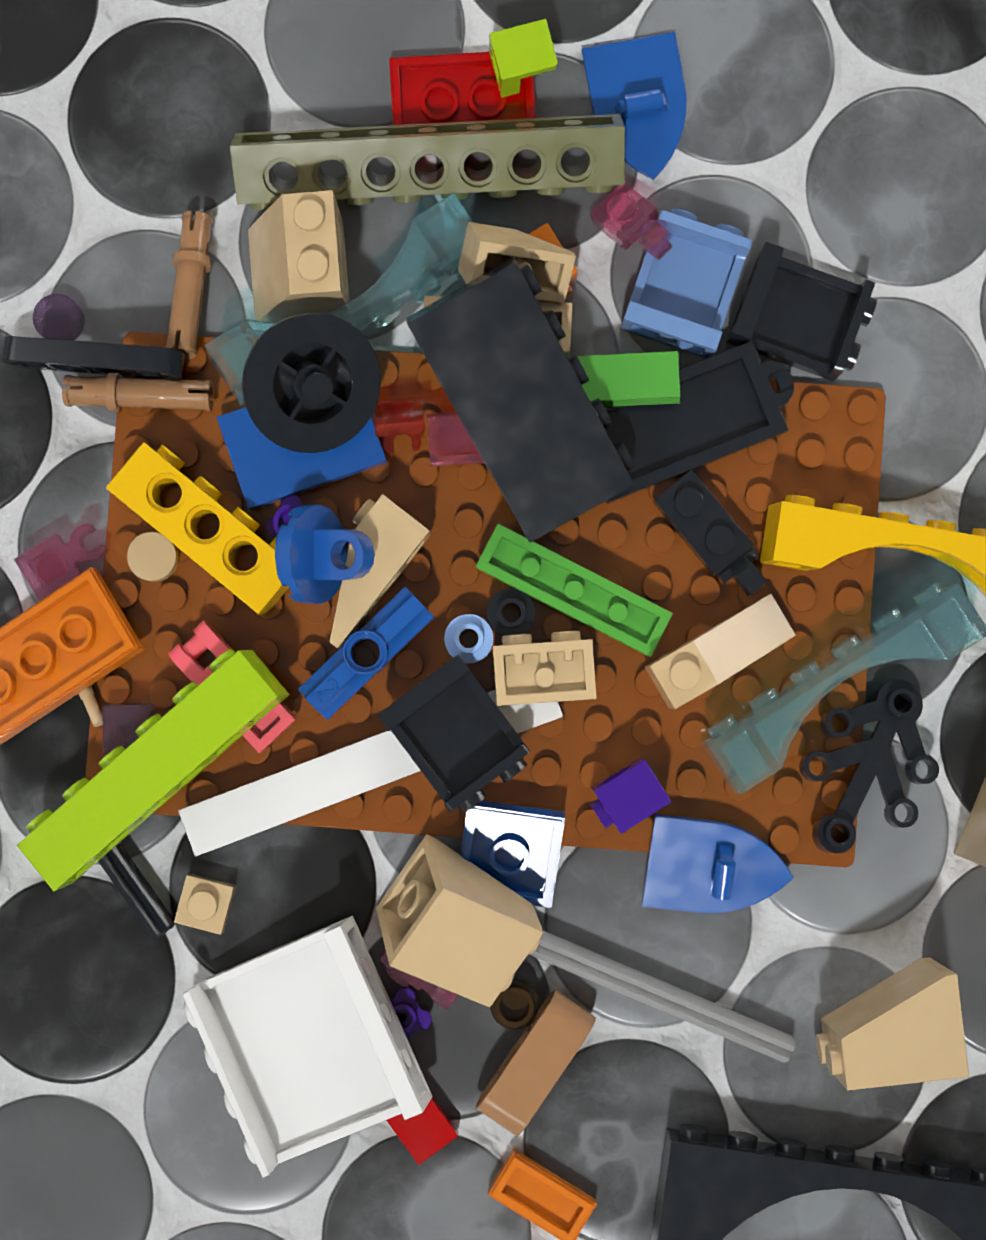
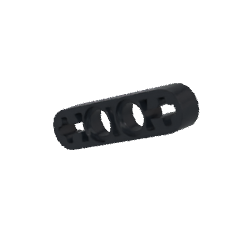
(93, 357)

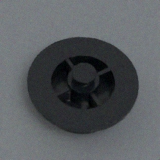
(311, 382)

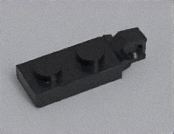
(710, 532)

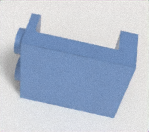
(690, 288)

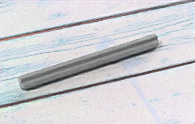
(665, 997)

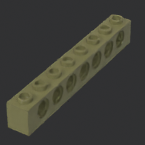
(451, 142)

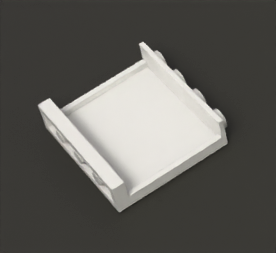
(306, 1045)

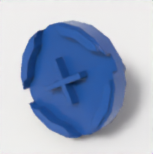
(314, 554)

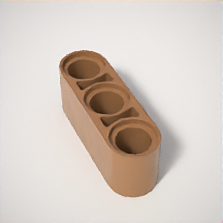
(535, 1063)

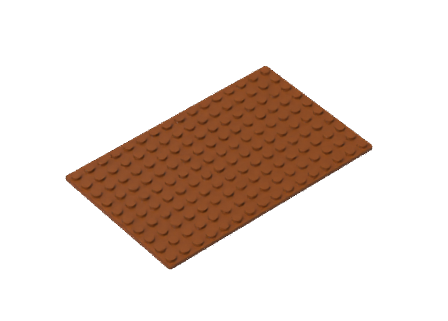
(825, 455)

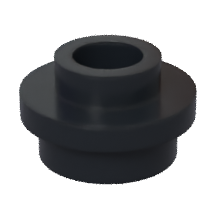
(516, 597)

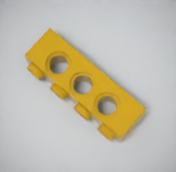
(140, 488)

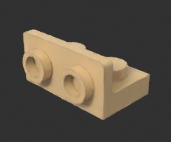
(545, 670)

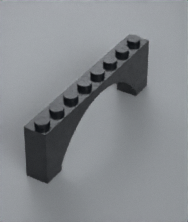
(721, 1181)

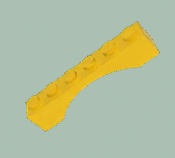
(813, 537)

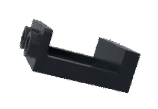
(802, 315)
(456, 735)

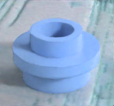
(475, 623)

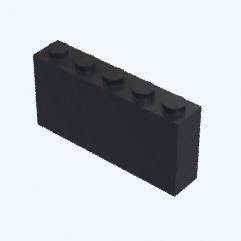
(522, 398)

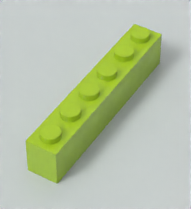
(152, 768)

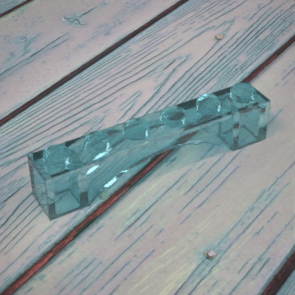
(423, 262)
(758, 742)

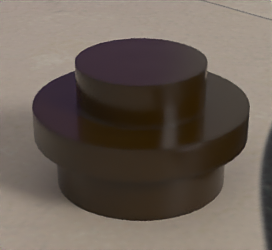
(515, 1006)

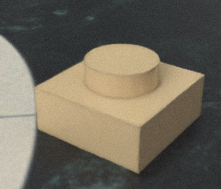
(205, 903)

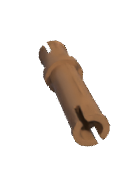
(191, 266)
(121, 392)

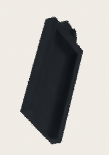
(720, 412)

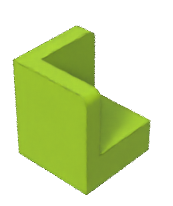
(521, 54)

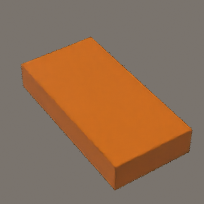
(542, 1196)

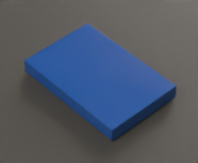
(272, 472)

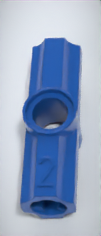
(342, 676)

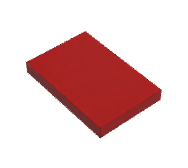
(453, 90)

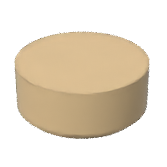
(152, 557)

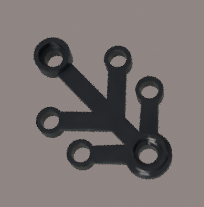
(872, 760)

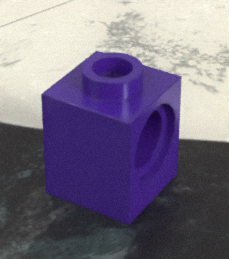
(629, 796)

